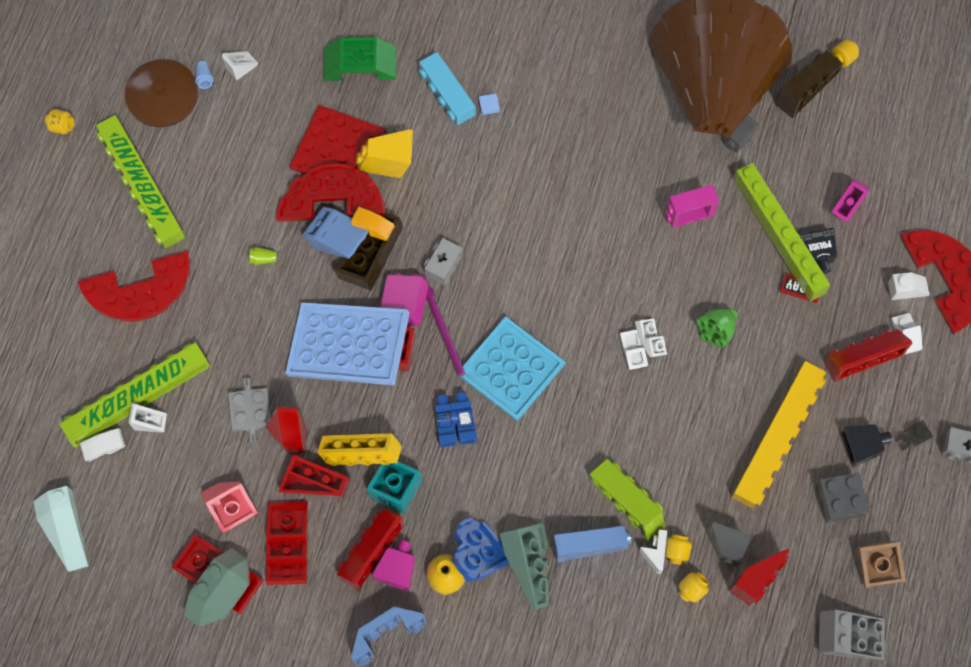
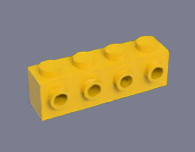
(359, 449)

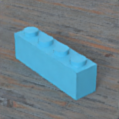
(447, 88)

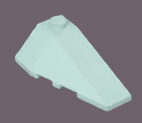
(60, 522)

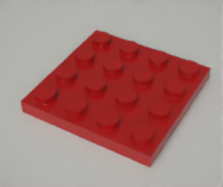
(333, 140)

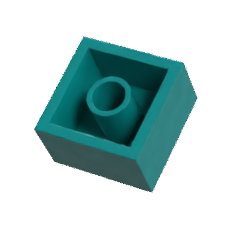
(395, 486)

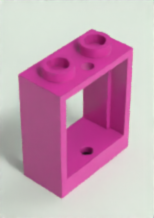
(692, 206)

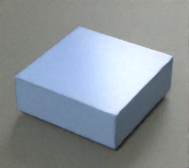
(489, 104)

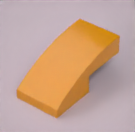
(372, 222)

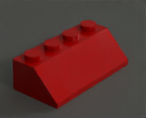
(867, 354)
(370, 549)

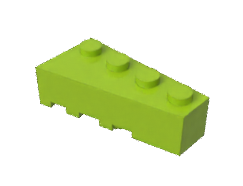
(629, 498)

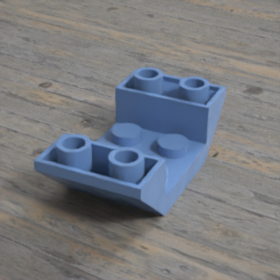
(389, 620)

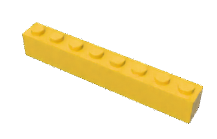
(779, 434)

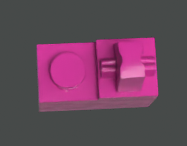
(850, 199)

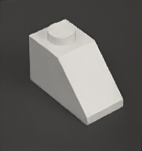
(907, 286)

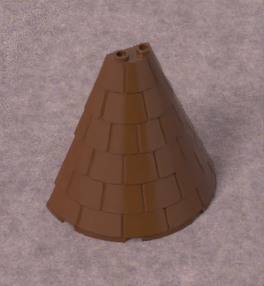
(720, 58)

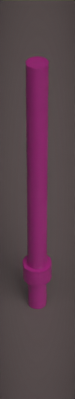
(444, 331)

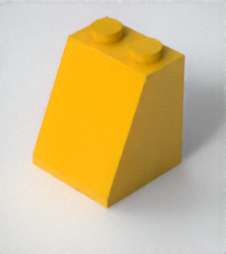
(386, 154)

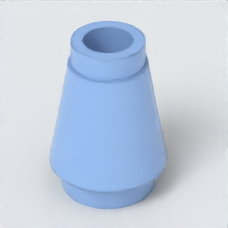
(203, 75)

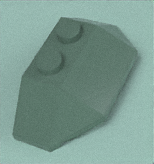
(218, 589)

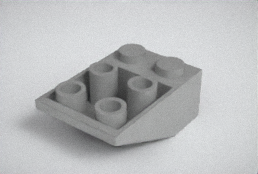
(851, 635)

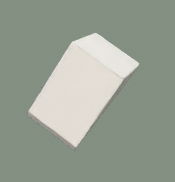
(239, 63)
(147, 419)

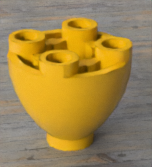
(444, 582)

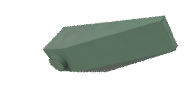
(526, 555)

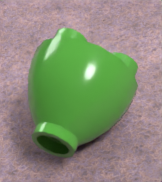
(718, 326)

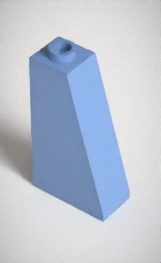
(590, 543)

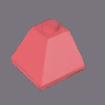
(229, 504)

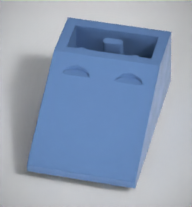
(333, 233)

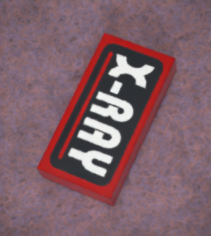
(791, 287)

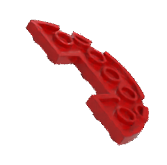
(327, 184)
(954, 266)
(139, 299)

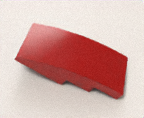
(287, 543)
(197, 558)

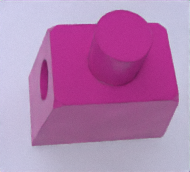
(396, 567)

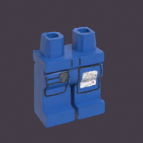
(455, 414)

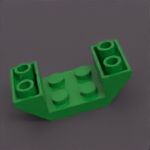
(359, 56)

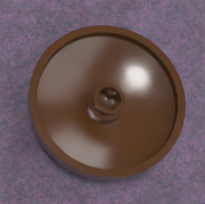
(161, 93)

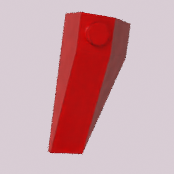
(288, 430)

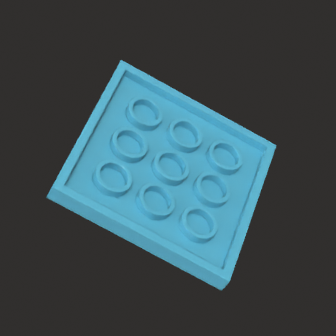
(511, 369)

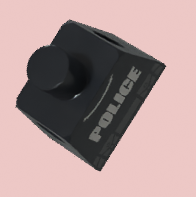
(822, 247)

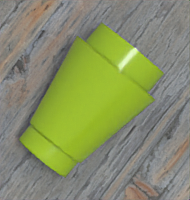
(261, 256)

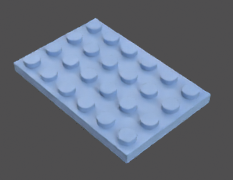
(347, 343)

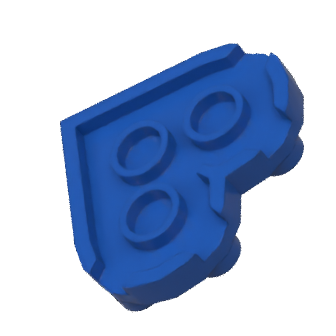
(478, 552)

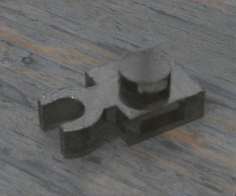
(916, 434)

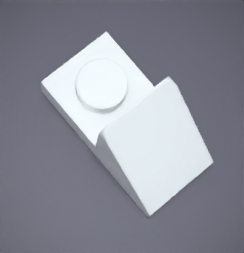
(906, 326)
(655, 557)

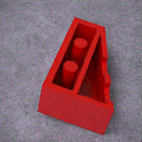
(312, 479)

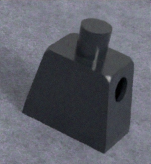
(864, 442)

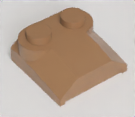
(881, 563)

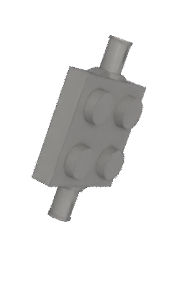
(249, 409)

